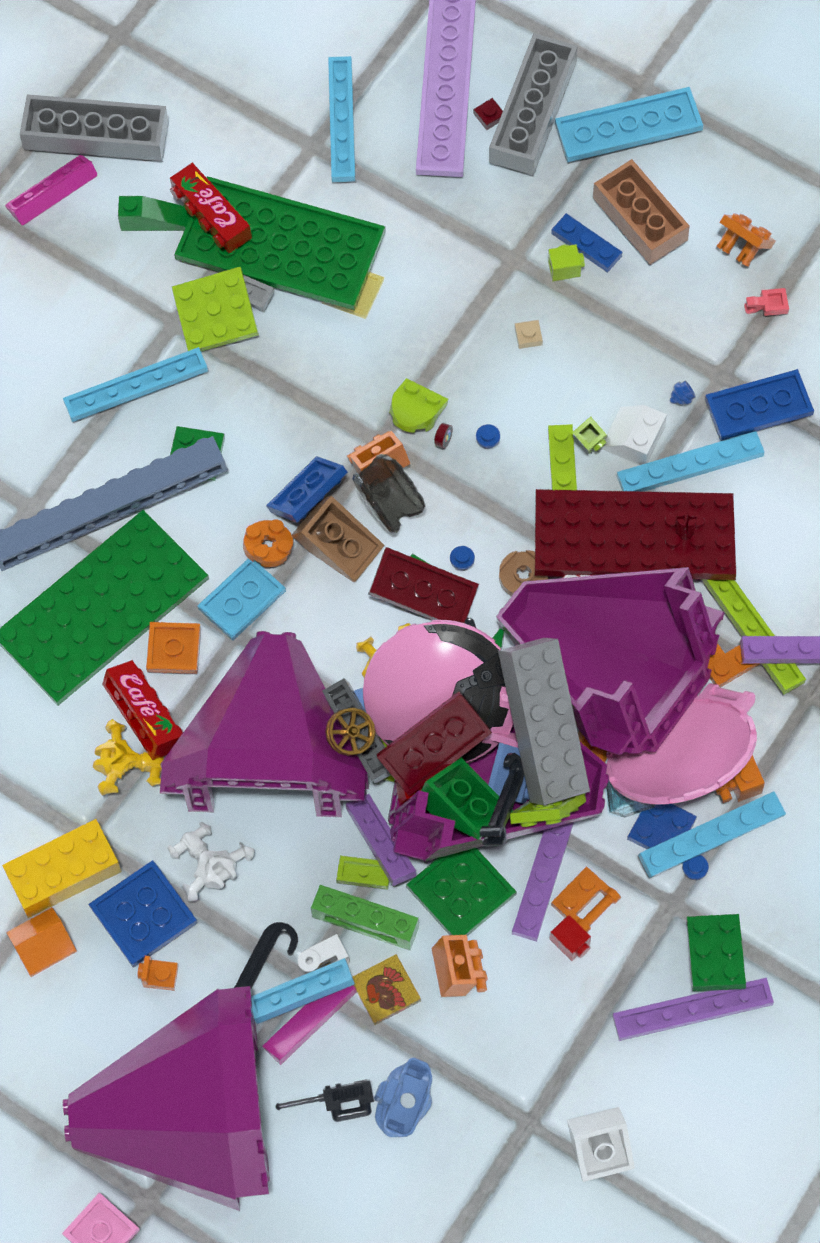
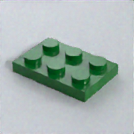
(716, 952)

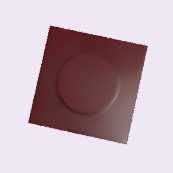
(488, 113)

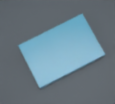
(241, 598)

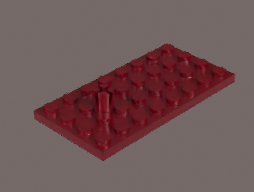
(634, 533)

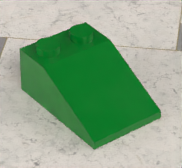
(462, 797)

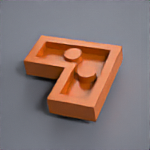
(727, 666)

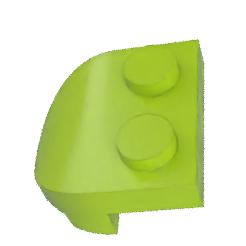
(416, 407)

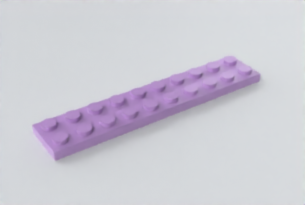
(445, 88)

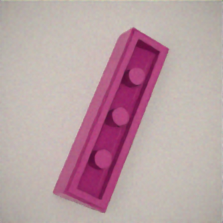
(51, 189)
(305, 1024)

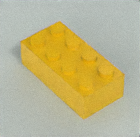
(62, 868)

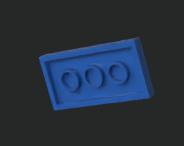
(759, 404)

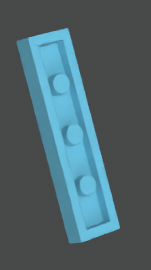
(301, 990)

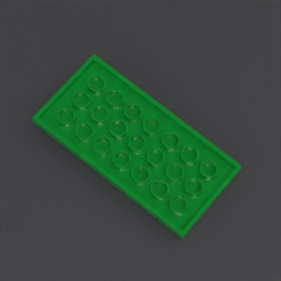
(290, 246)
(100, 607)

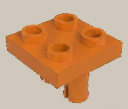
(741, 226)

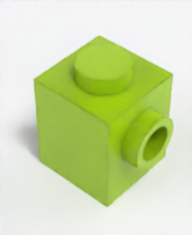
(565, 262)
(591, 435)

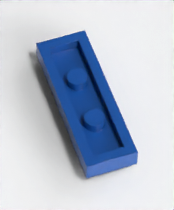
(588, 242)

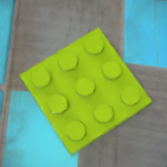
(215, 310)

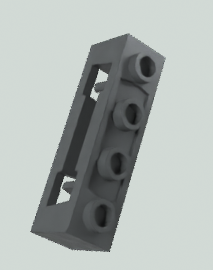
(341, 697)

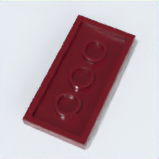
(422, 587)
(434, 743)

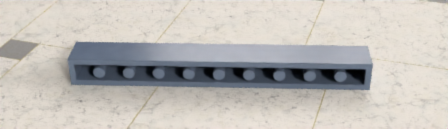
(110, 502)

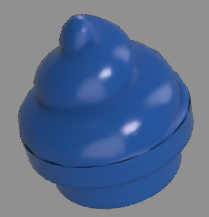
(682, 393)

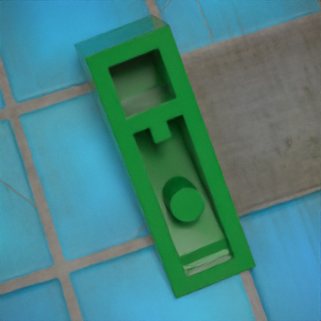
(150, 214)

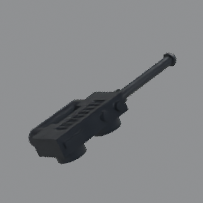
(338, 1094)

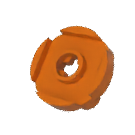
(268, 530)

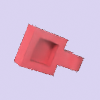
(771, 302)

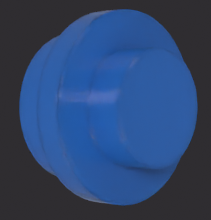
(488, 436)
(462, 557)
(696, 868)

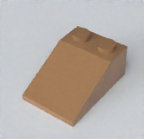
(338, 538)

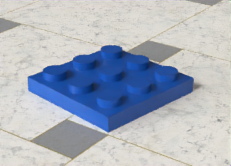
(142, 913)

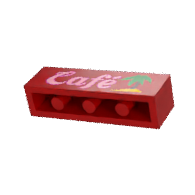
(210, 208)
(142, 709)

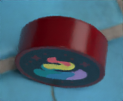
(443, 435)

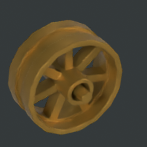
(350, 731)

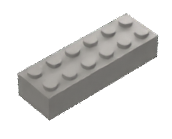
(533, 104)
(94, 127)
(544, 721)

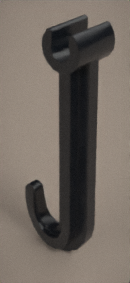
(495, 831)
(262, 951)

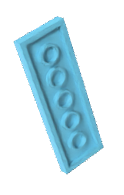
(628, 124)

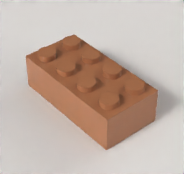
(641, 211)

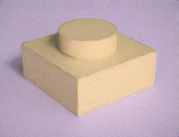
(528, 334)

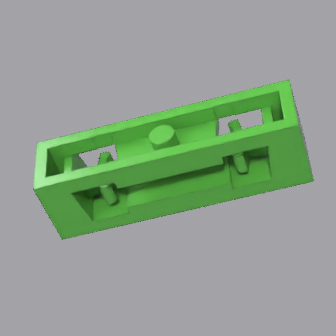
(365, 917)

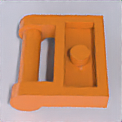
(580, 894)

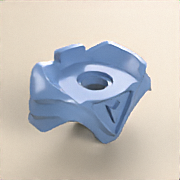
(410, 1078)

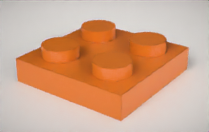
(173, 647)

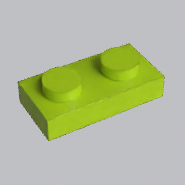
(361, 873)

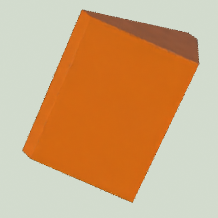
(41, 942)

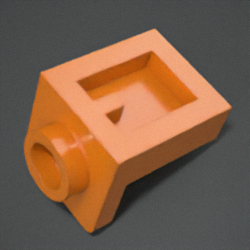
(158, 974)

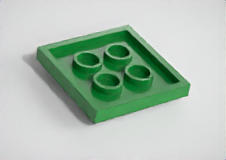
(461, 891)

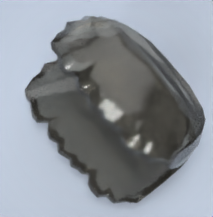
(388, 492)

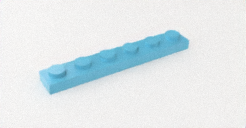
(341, 119)
(135, 384)
(691, 463)
(711, 834)

